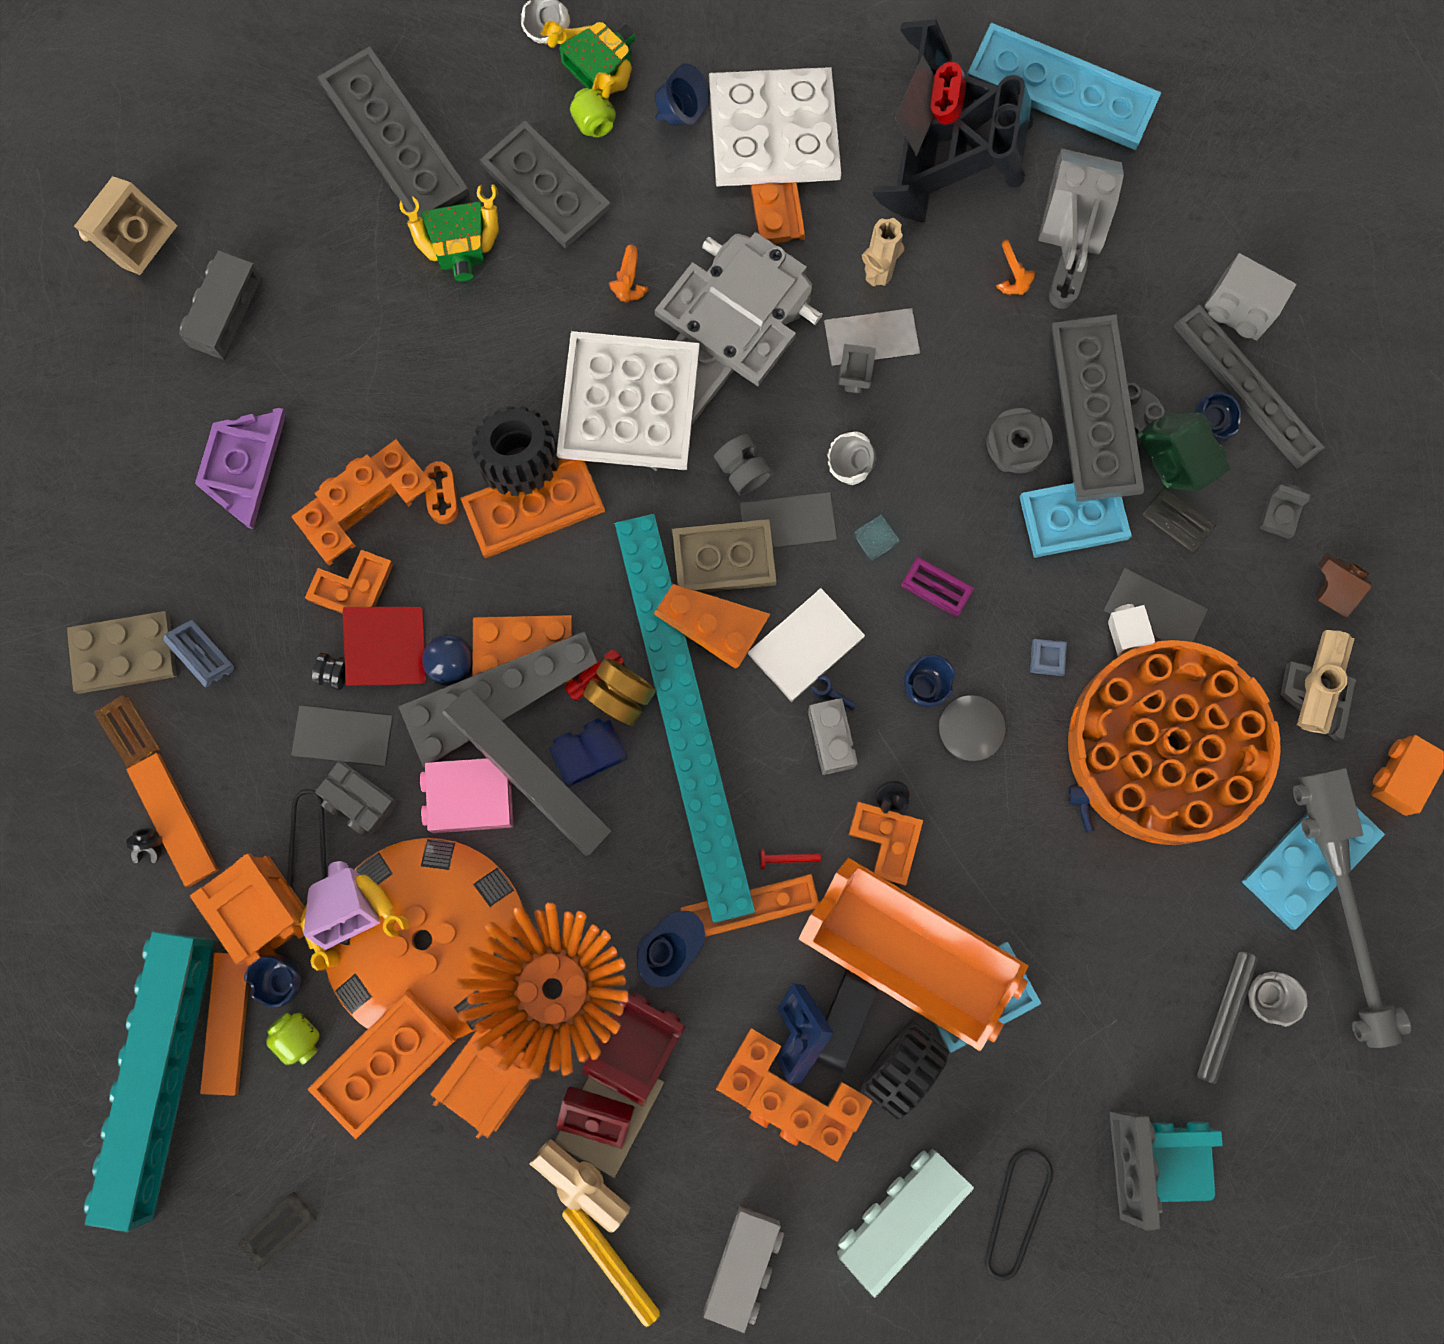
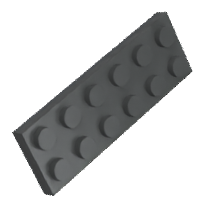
(392, 133)
(1097, 408)

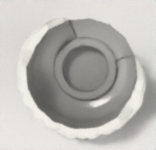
(537, 12)
(851, 457)

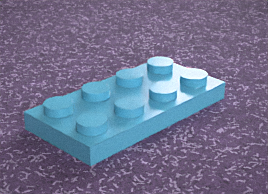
(1296, 875)

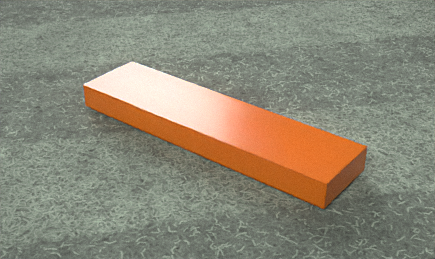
(172, 820)
(769, 903)
(225, 1027)

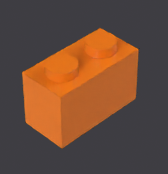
(1409, 775)

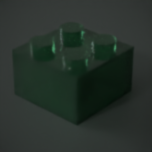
(1184, 451)

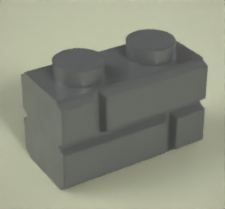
(356, 798)

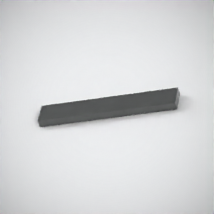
(1248, 387)
(527, 772)

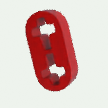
(942, 92)

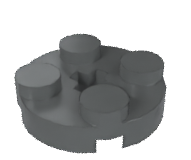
(1029, 426)

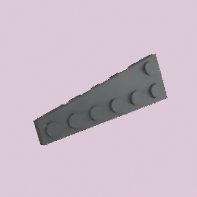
(500, 689)

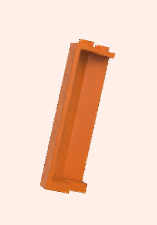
(915, 954)

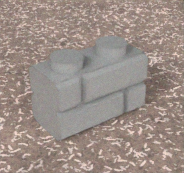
(832, 736)

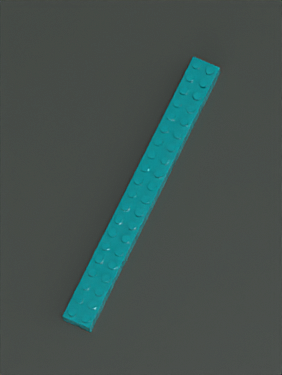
(685, 724)

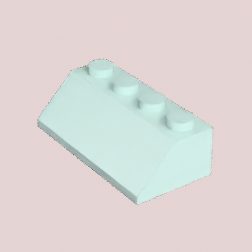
(902, 1220)

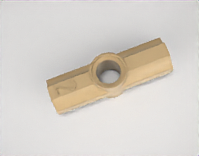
(883, 251)
(1331, 662)
(580, 1186)

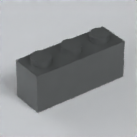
(220, 304)

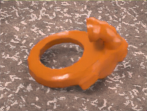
(626, 277)
(1022, 277)

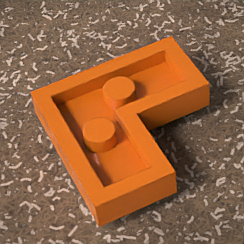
(359, 590)
(897, 837)

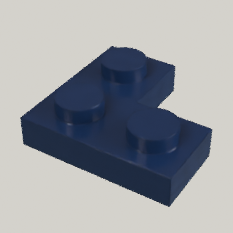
(807, 1037)

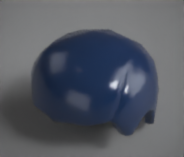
(1222, 412)
(447, 659)
(929, 680)
(273, 980)

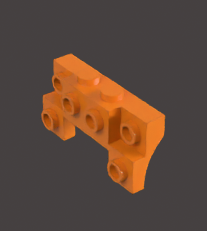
(355, 494)
(787, 1106)

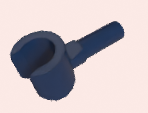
(832, 693)
(1079, 796)

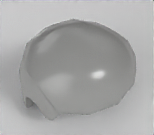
(1277, 998)

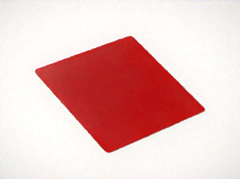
(383, 645)

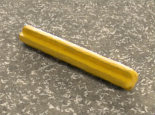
(612, 1265)

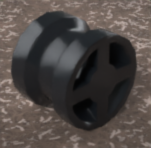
(329, 671)

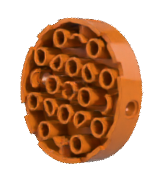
(1223, 737)

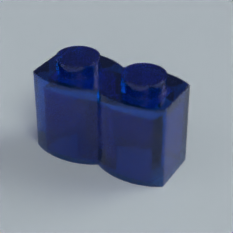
(588, 752)

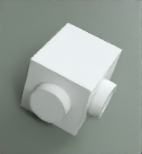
(1130, 628)

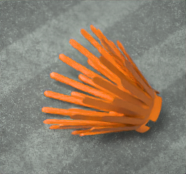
(523, 993)

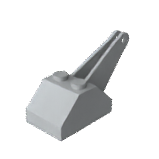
(1081, 204)

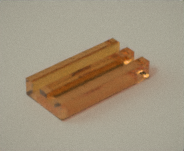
(141, 754)

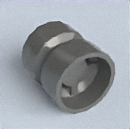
(741, 461)

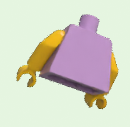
(343, 908)

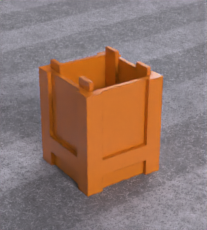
(251, 908)
(480, 1089)

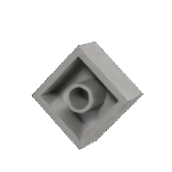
(1248, 297)

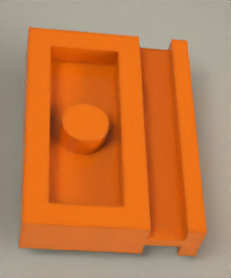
(778, 211)

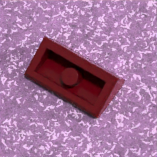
(595, 1117)

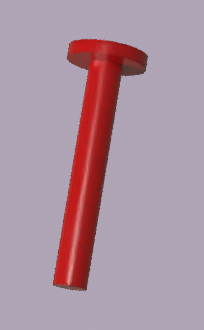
(786, 858)

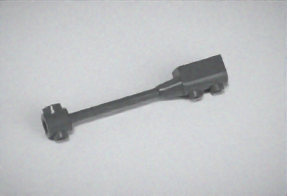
(1332, 823)

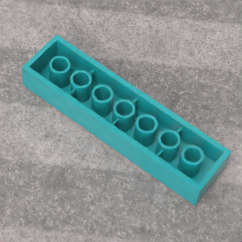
(149, 1082)

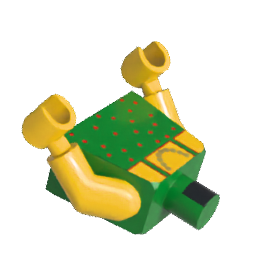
(594, 54)
(456, 234)

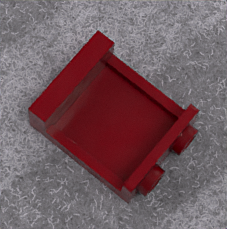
(637, 1052)

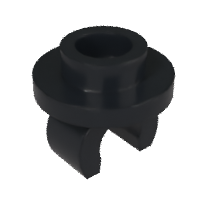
(893, 796)
(144, 840)

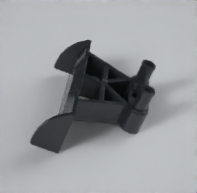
(1003, 103)

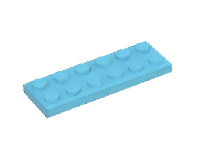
(1067, 86)

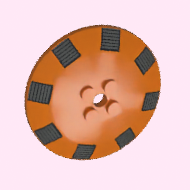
(439, 890)

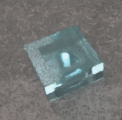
(876, 537)

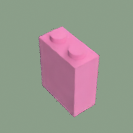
(466, 796)

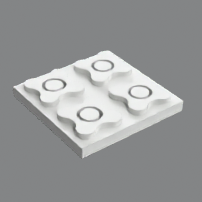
(774, 126)
(628, 400)

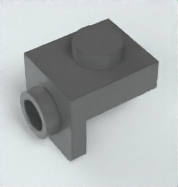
(856, 367)

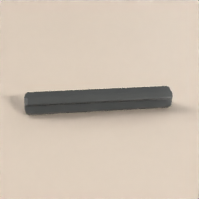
(1227, 1017)

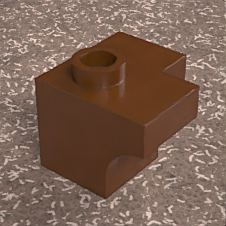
(1343, 585)

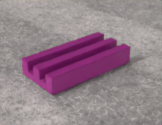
(931, 597)

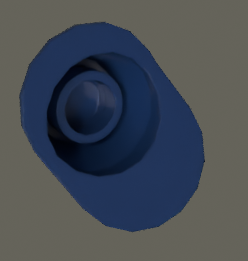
(682, 96)
(669, 948)

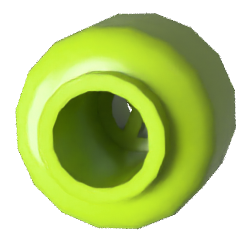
(592, 112)
(292, 1038)

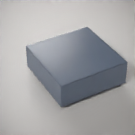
(1048, 657)

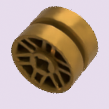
(619, 691)

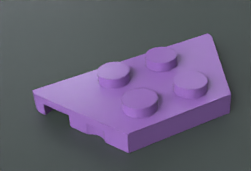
(240, 461)

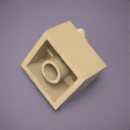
(125, 225)

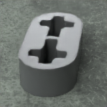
(1074, 280)

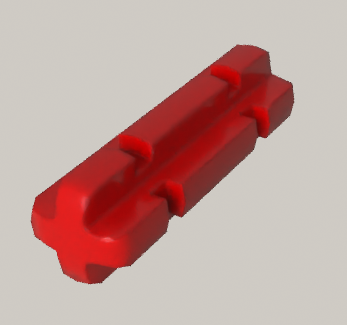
(576, 688)

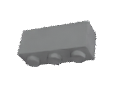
(743, 1270)

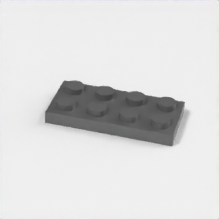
(545, 184)

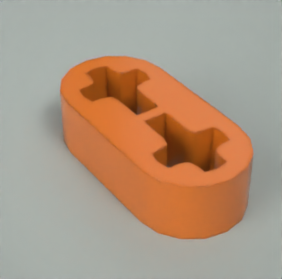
(448, 492)

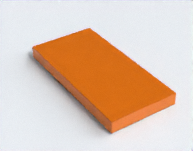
(509, 520)
(382, 1064)

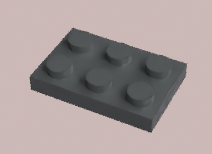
(1135, 1169)

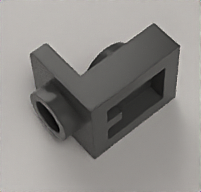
(1283, 510)

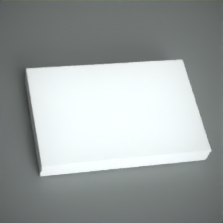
(806, 644)

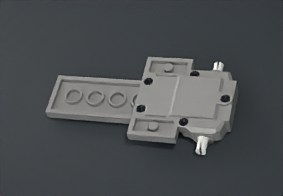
(738, 311)

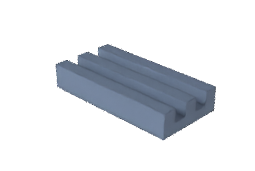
(194, 656)

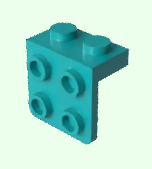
(1185, 1161)

